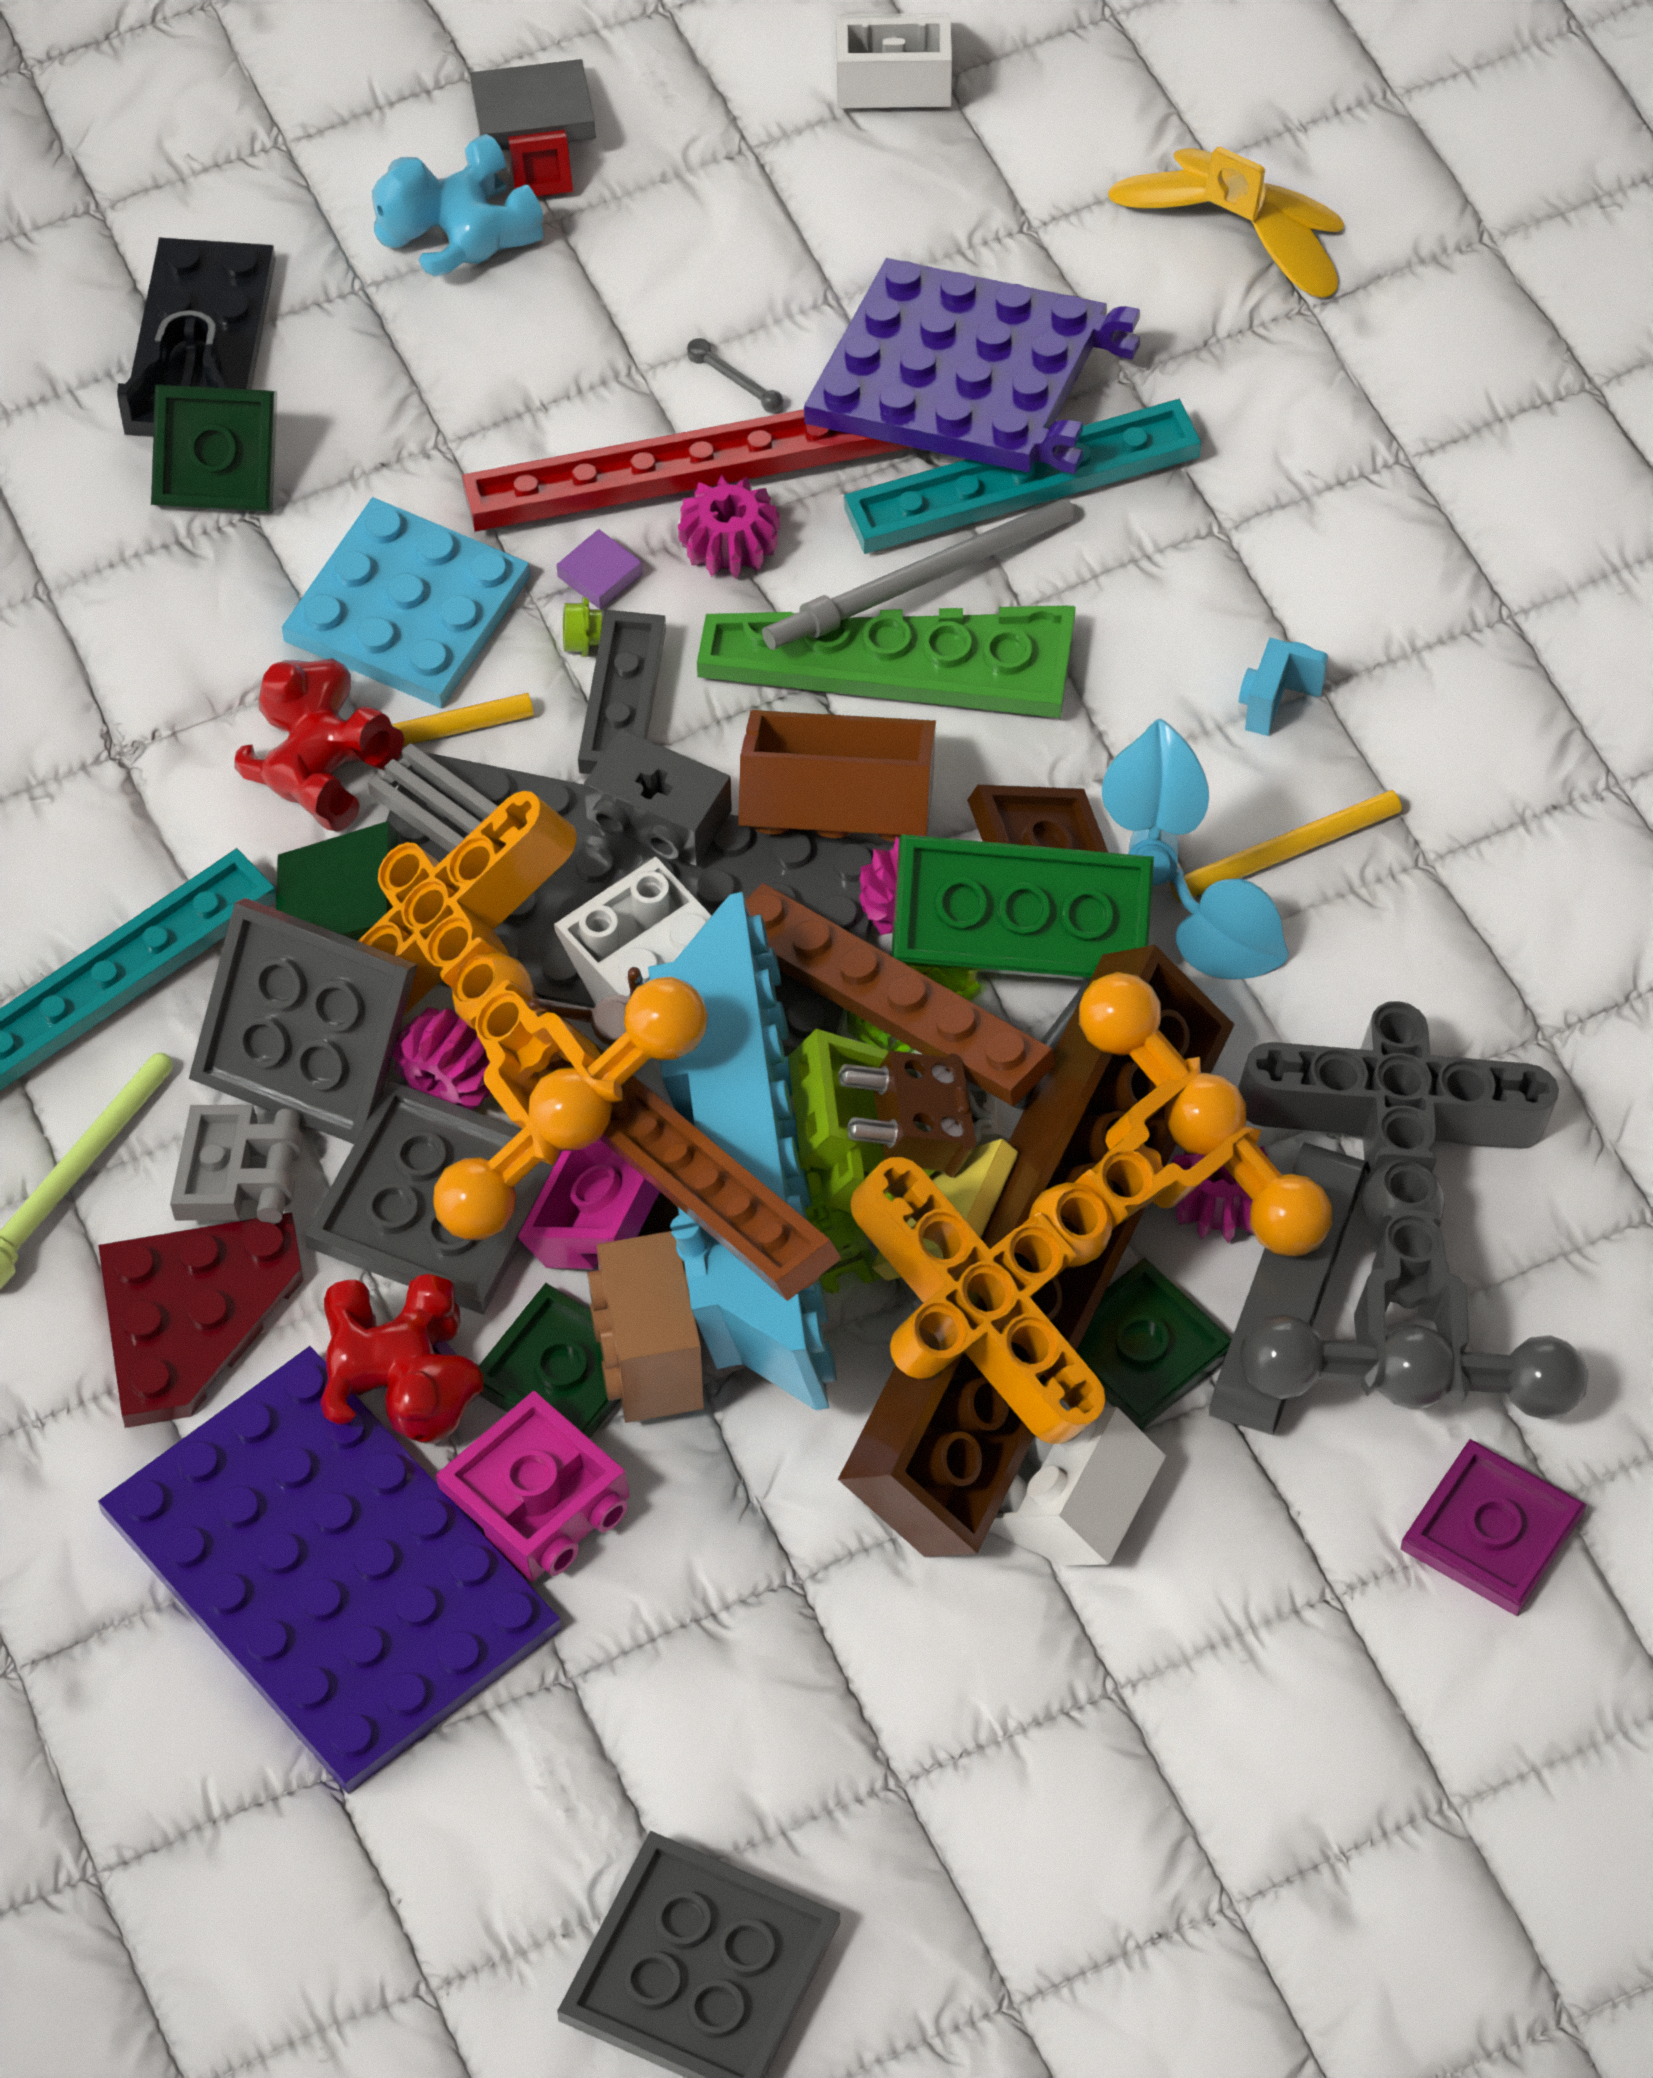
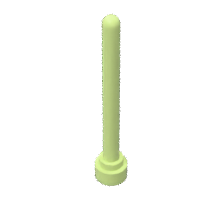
(79, 1159)

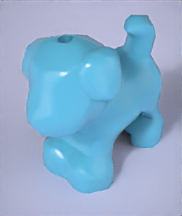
(413, 200)

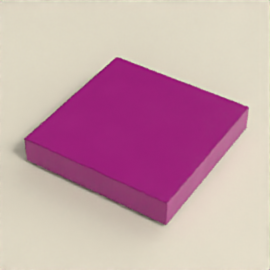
(1493, 1527)

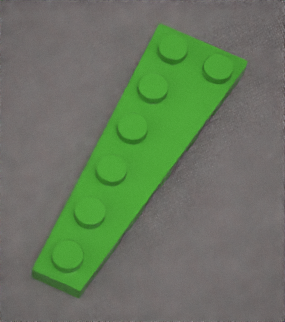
(952, 659)

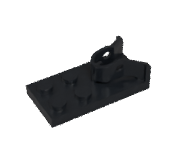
(198, 322)

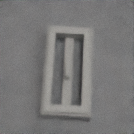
(401, 773)

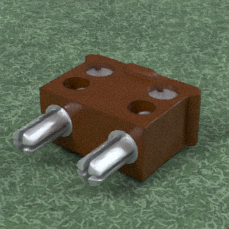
(919, 1109)

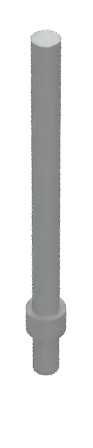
(824, 614)

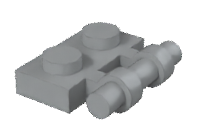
(216, 1160)

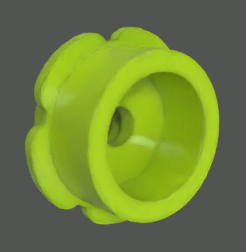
(581, 627)

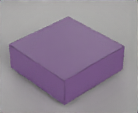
(599, 569)

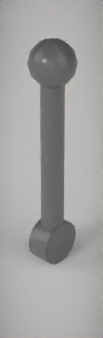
(700, 352)

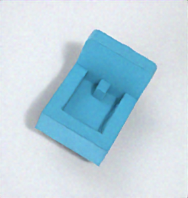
(1281, 668)

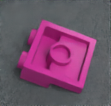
(585, 1203)
(536, 1487)

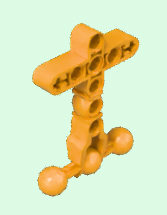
(446, 926)
(1201, 1116)

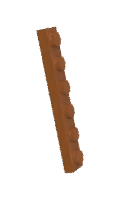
(900, 998)

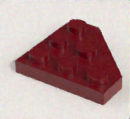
(190, 1308)

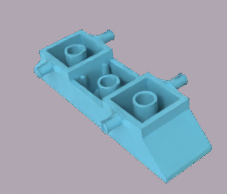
(740, 1098)

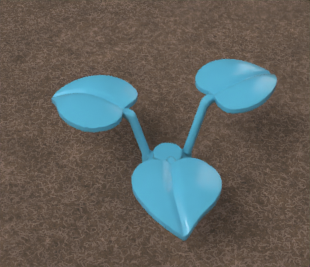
(1162, 794)

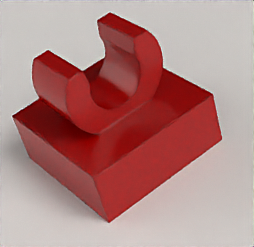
(541, 162)

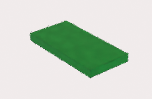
(1017, 906)

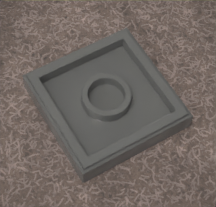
(533, 101)

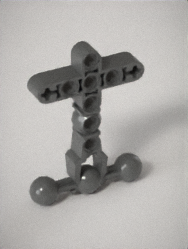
(1401, 1106)

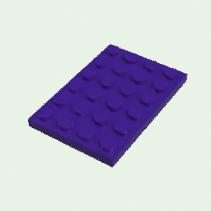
(329, 1570)

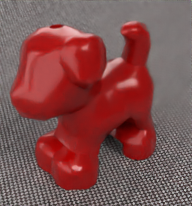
(305, 703)
(424, 1388)

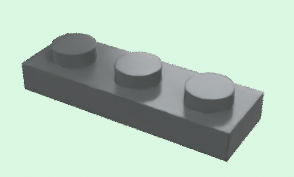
(622, 681)

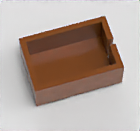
(836, 774)

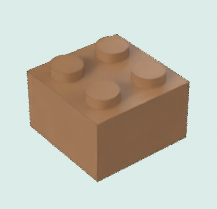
(646, 1327)

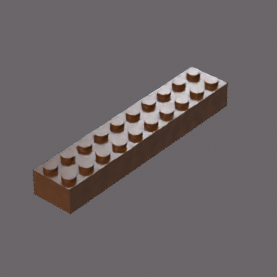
(949, 1443)

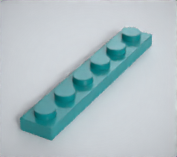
(978, 490)
(125, 964)

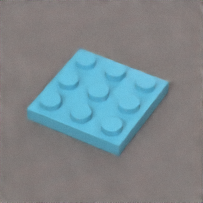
(406, 602)

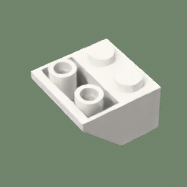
(893, 60)
(630, 924)
(1082, 1494)

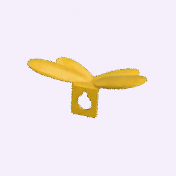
(1237, 184)

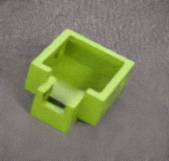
(826, 1108)

